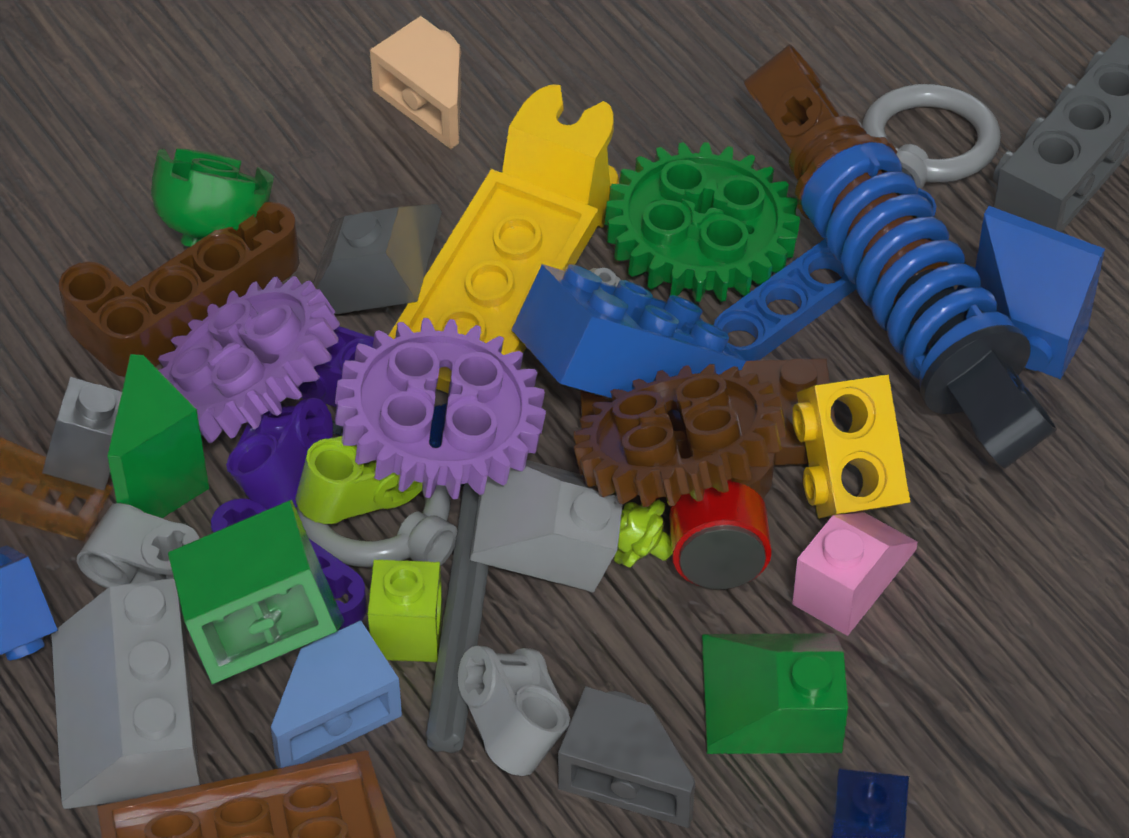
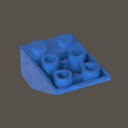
(612, 335)

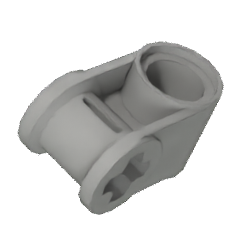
(131, 547)
(512, 706)

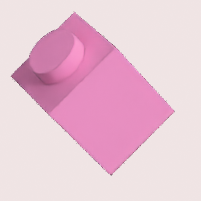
(848, 568)

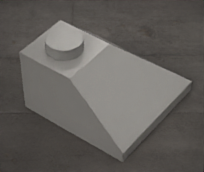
(547, 526)

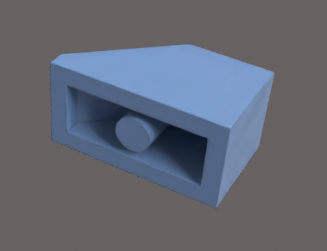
(334, 695)

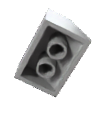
(124, 697)

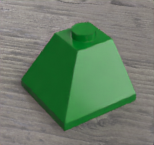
(774, 693)

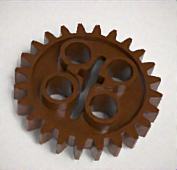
(726, 425)

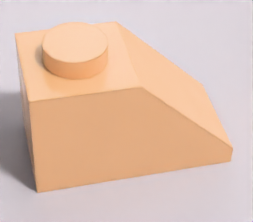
(421, 77)

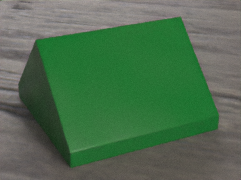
(155, 444)

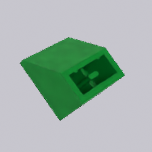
(253, 592)

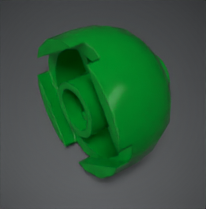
(205, 192)

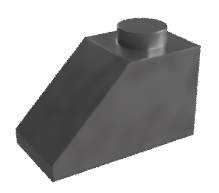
(83, 434)
(625, 759)

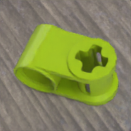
(339, 488)

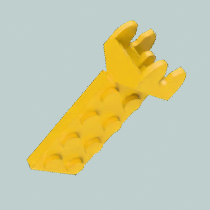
(525, 217)

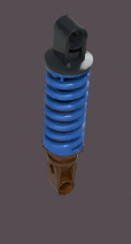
(903, 262)

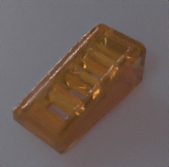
(16, 506)

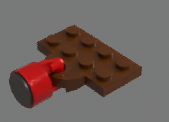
(727, 533)

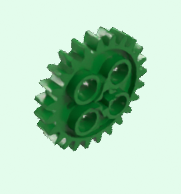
(701, 221)

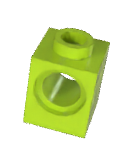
(406, 609)

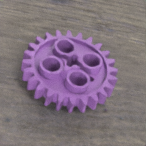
(251, 354)
(390, 401)

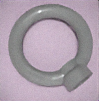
(913, 158)
(420, 537)

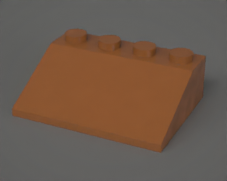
(297, 801)

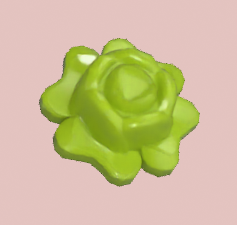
(642, 534)

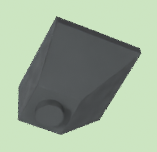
(377, 257)

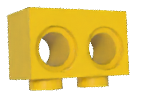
(869, 445)

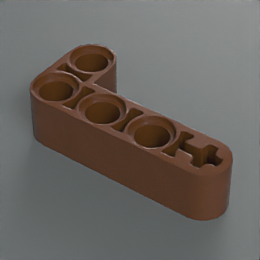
(144, 317)

